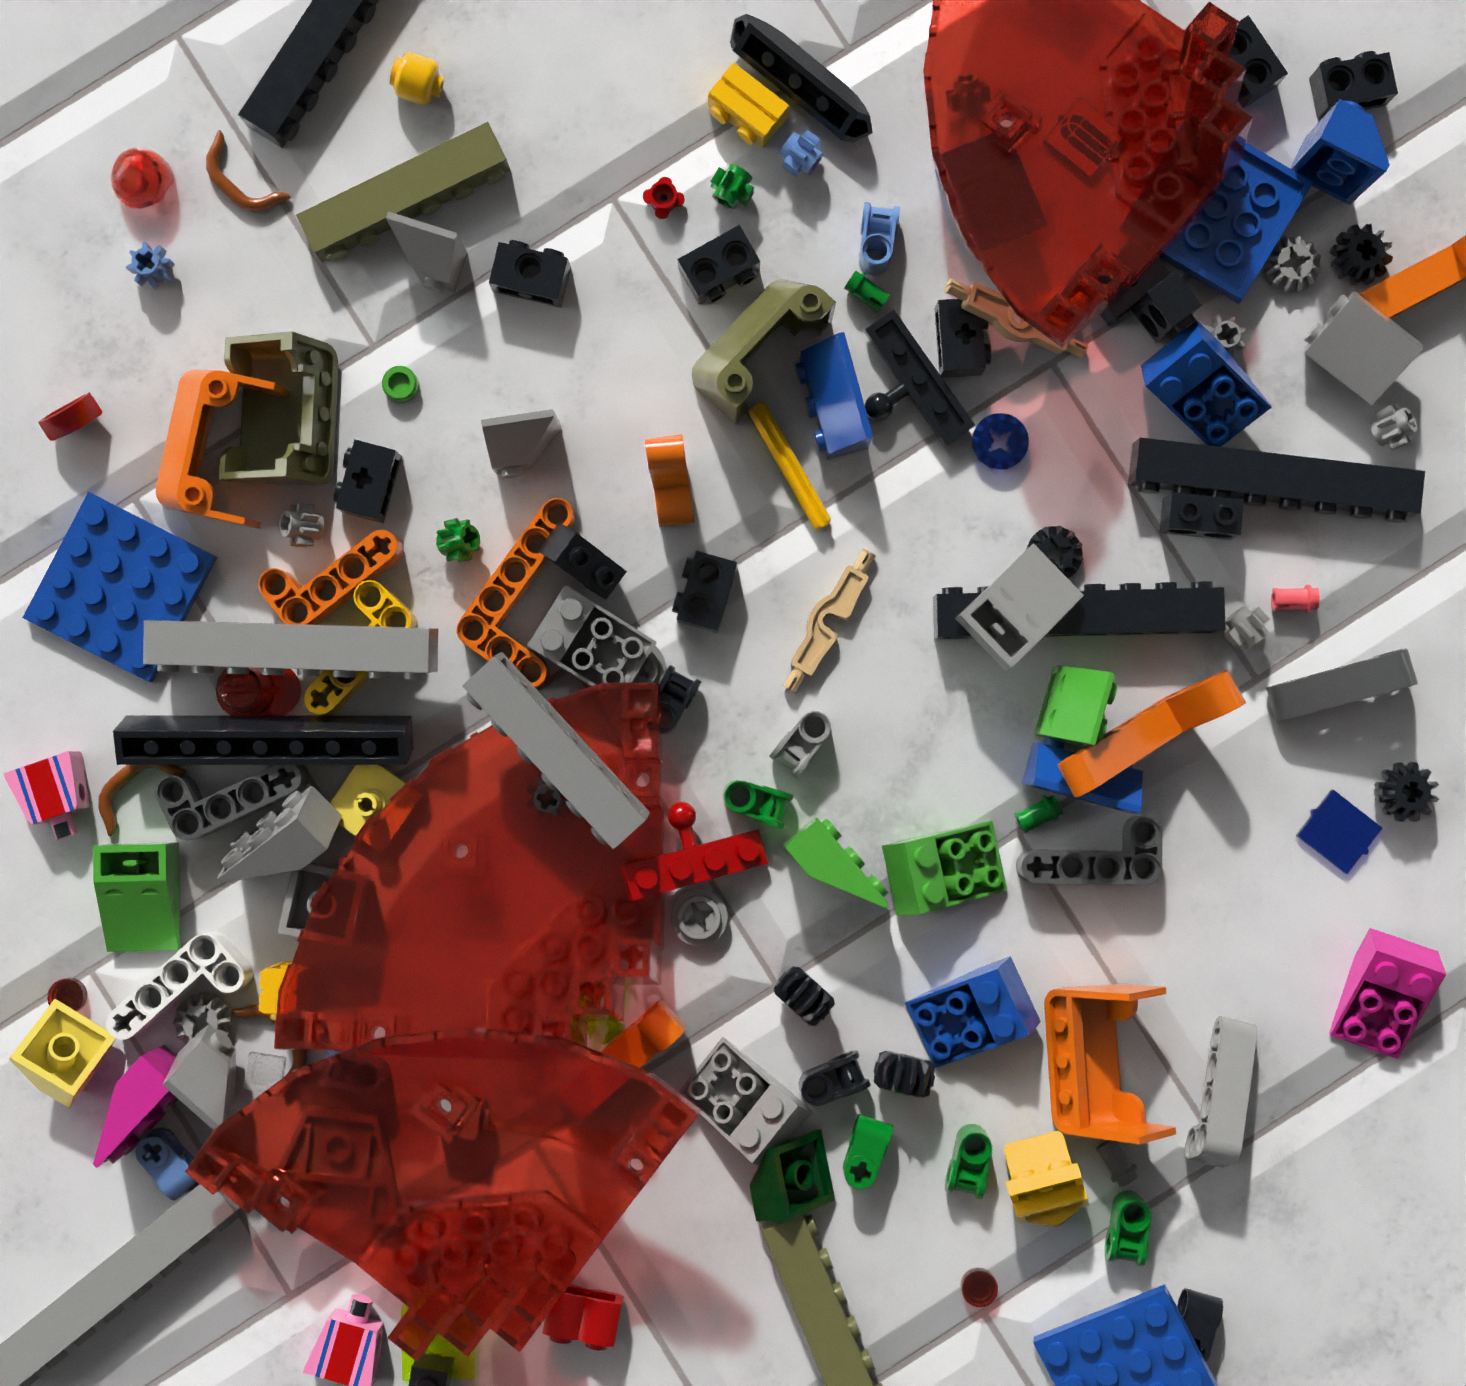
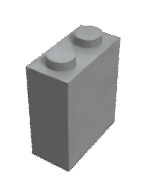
(1361, 347)

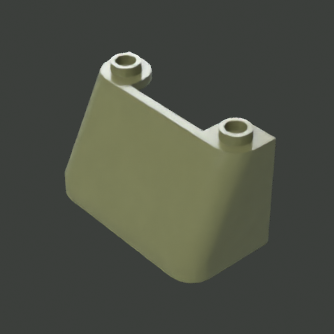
(721, 369)
(282, 436)

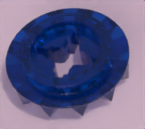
(1000, 425)

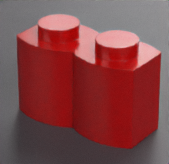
(585, 1316)

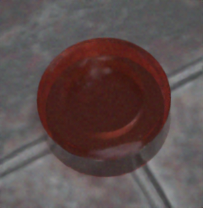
(69, 992)
(979, 1287)

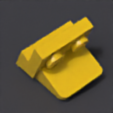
(1044, 1181)

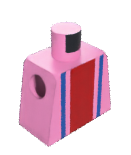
(52, 791)
(348, 1346)

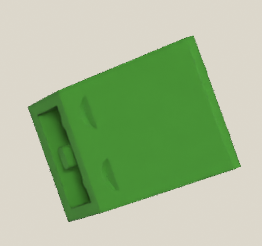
(1076, 705)
(824, 859)
(944, 869)
(138, 895)

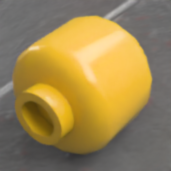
(416, 78)

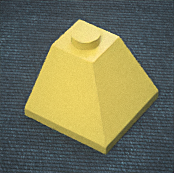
(62, 1052)

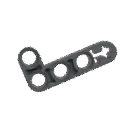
(1342, 685)
(237, 795)
(1089, 860)

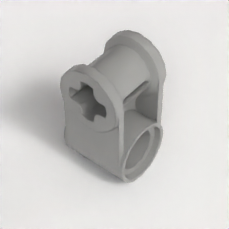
(800, 744)

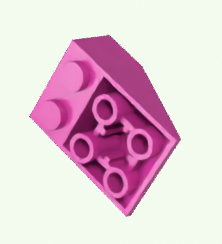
(1386, 993)
(135, 1105)

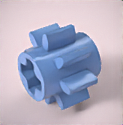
(801, 153)
(142, 258)

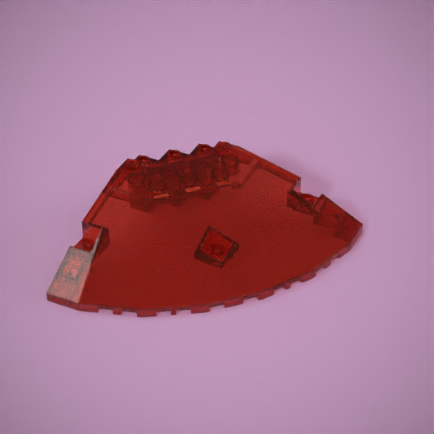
(1108, 146)
(511, 932)
(462, 1209)

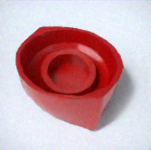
(70, 417)

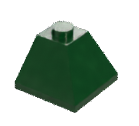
(792, 1179)

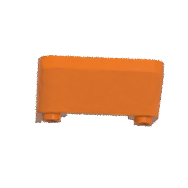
(187, 436)
(1086, 1063)

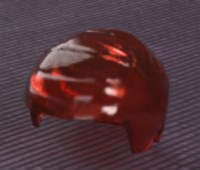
(140, 177)

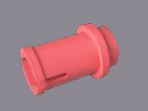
(1295, 599)

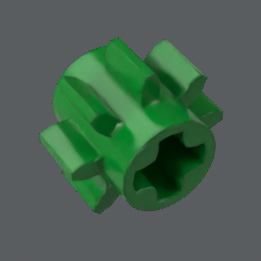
(732, 186)
(458, 540)

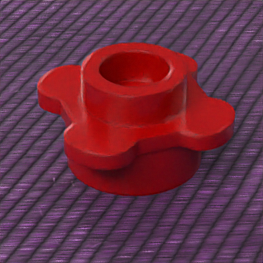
(663, 187)

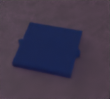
(1339, 831)

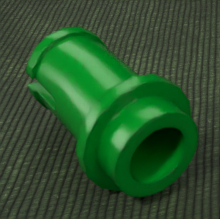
(866, 291)
(1039, 813)

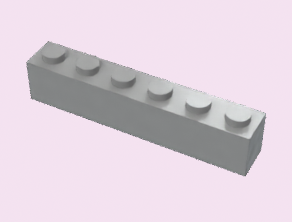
(556, 750)

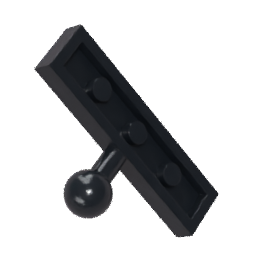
(917, 380)

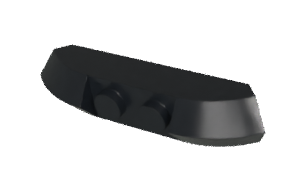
(801, 78)

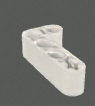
(173, 988)

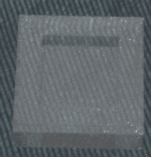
(263, 1071)

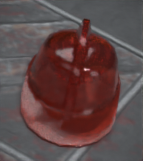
(258, 693)

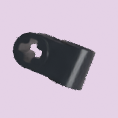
(675, 699)
(836, 1079)
(1202, 1316)

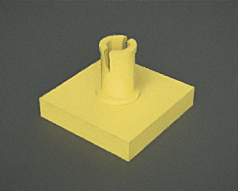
(364, 795)

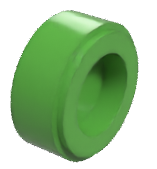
(400, 384)

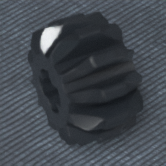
(1351, 260)
(1414, 781)
(804, 996)
(904, 1074)

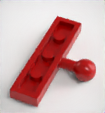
(694, 861)

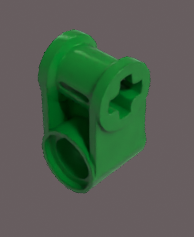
(760, 803)
(867, 1145)
(967, 1168)
(1128, 1236)

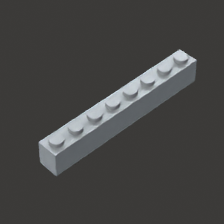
(291, 647)
(111, 1283)

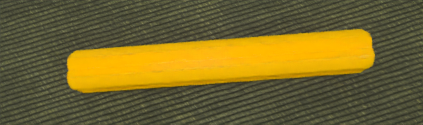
(789, 465)

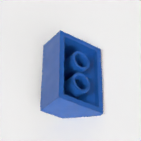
(1343, 152)
(834, 397)
(1118, 793)

